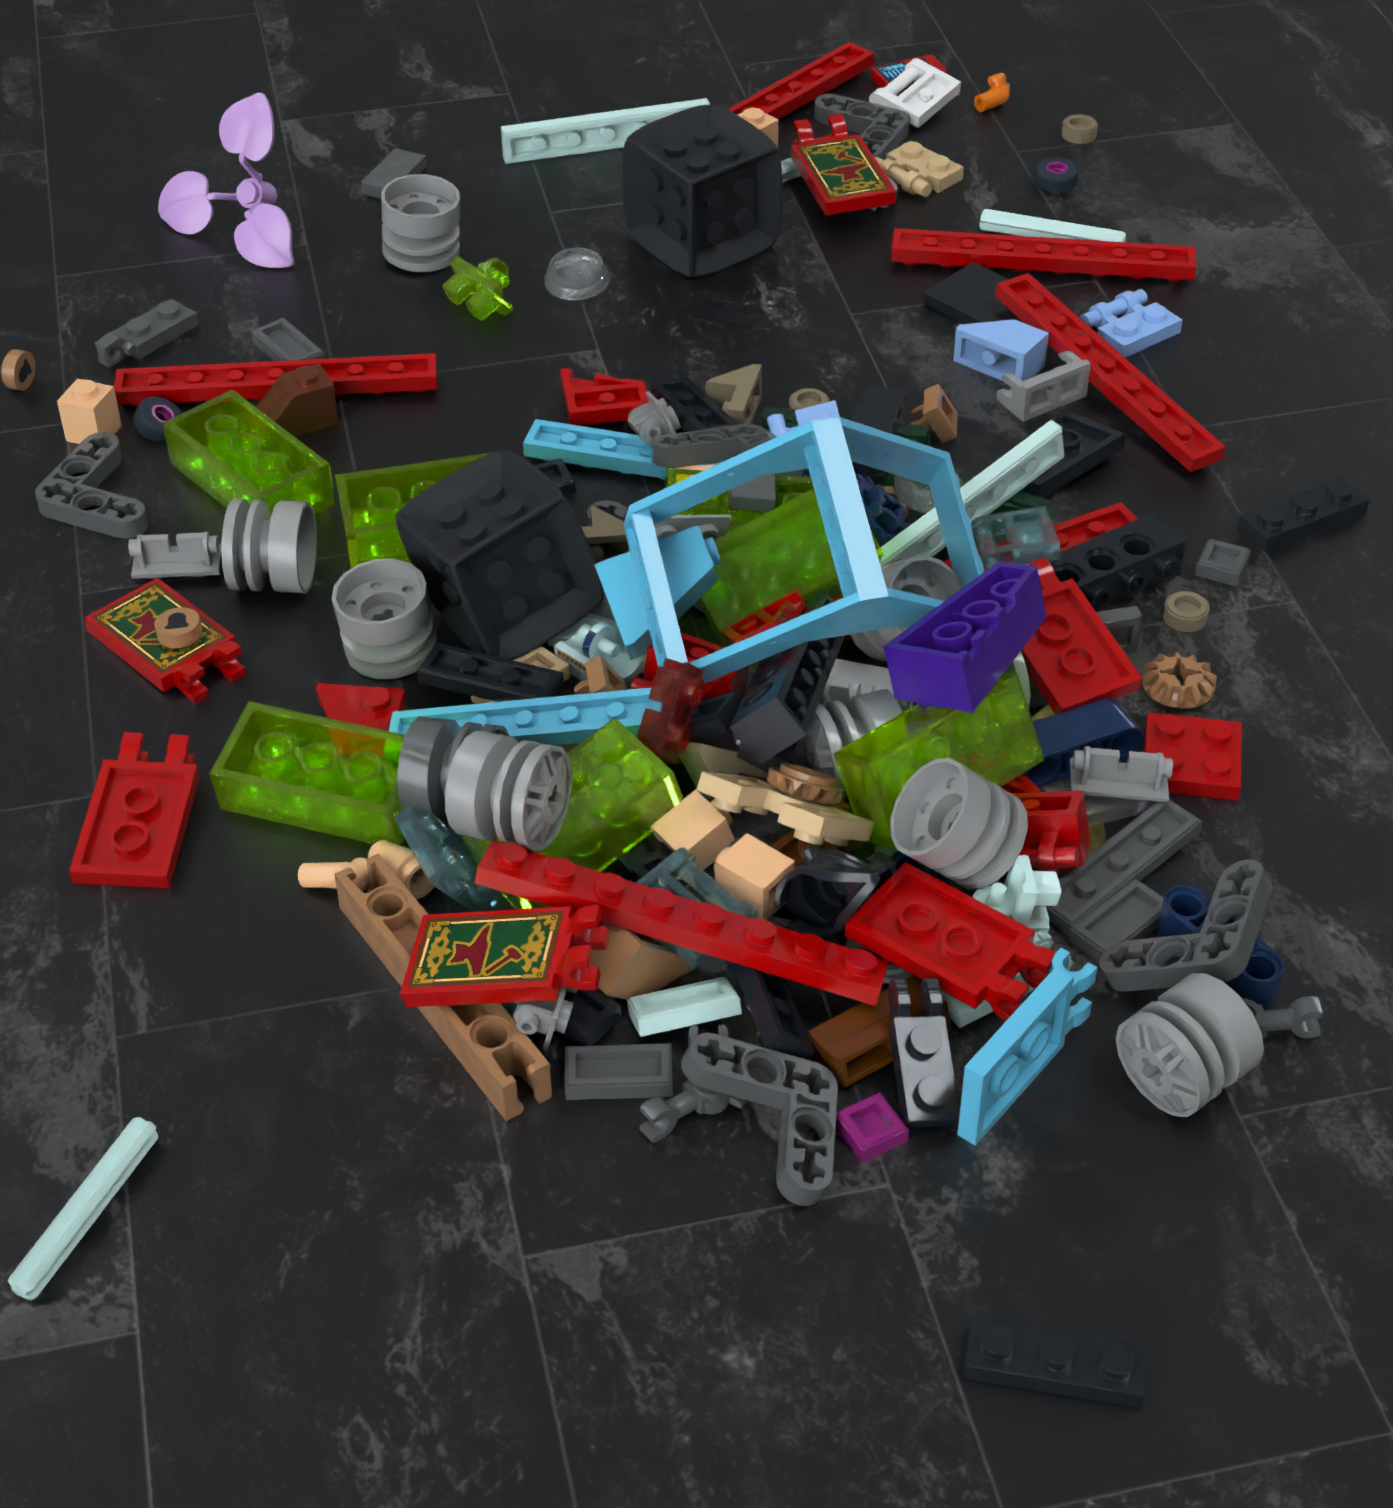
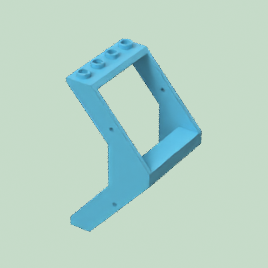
(828, 452)

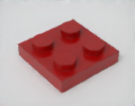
(1202, 751)

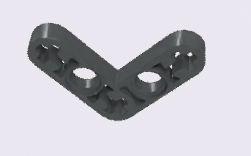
(879, 125)
(709, 446)
(66, 497)
(1140, 962)
(795, 1103)

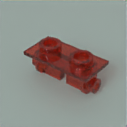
(679, 689)

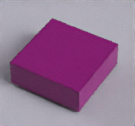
(871, 1127)

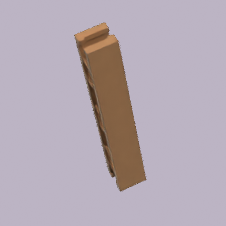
(477, 1034)

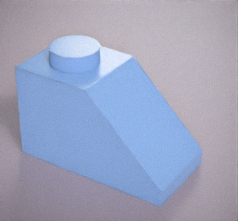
(1001, 348)

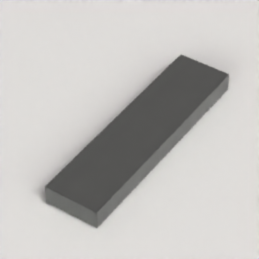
(1125, 856)

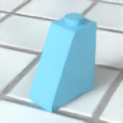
(689, 574)

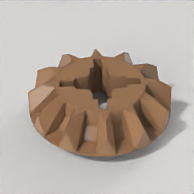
(1163, 687)
(805, 783)

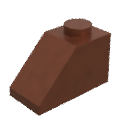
(301, 401)

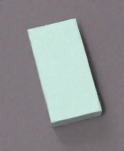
(683, 1006)

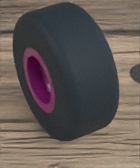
(1056, 174)
(151, 416)

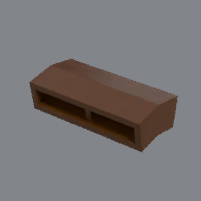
(860, 1038)

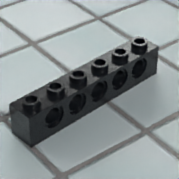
(1123, 561)
(785, 693)

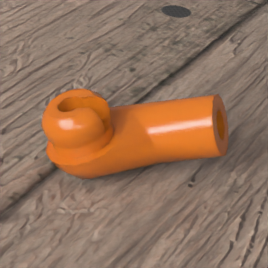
(995, 96)

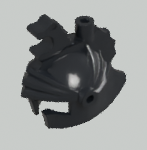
(829, 889)

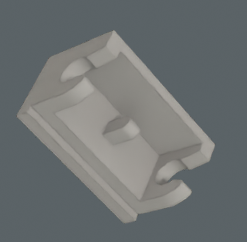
(1046, 390)

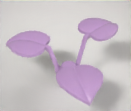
(267, 232)

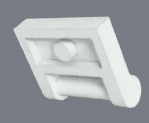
(924, 97)

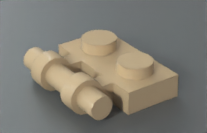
(920, 169)

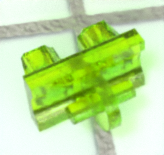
(484, 285)

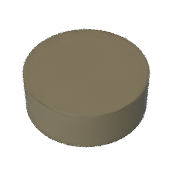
(1079, 129)
(806, 398)
(1186, 611)

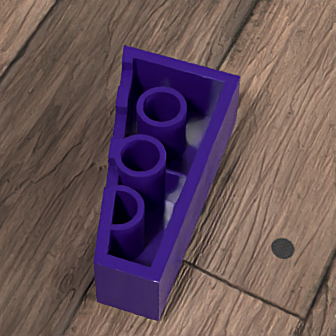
(967, 640)

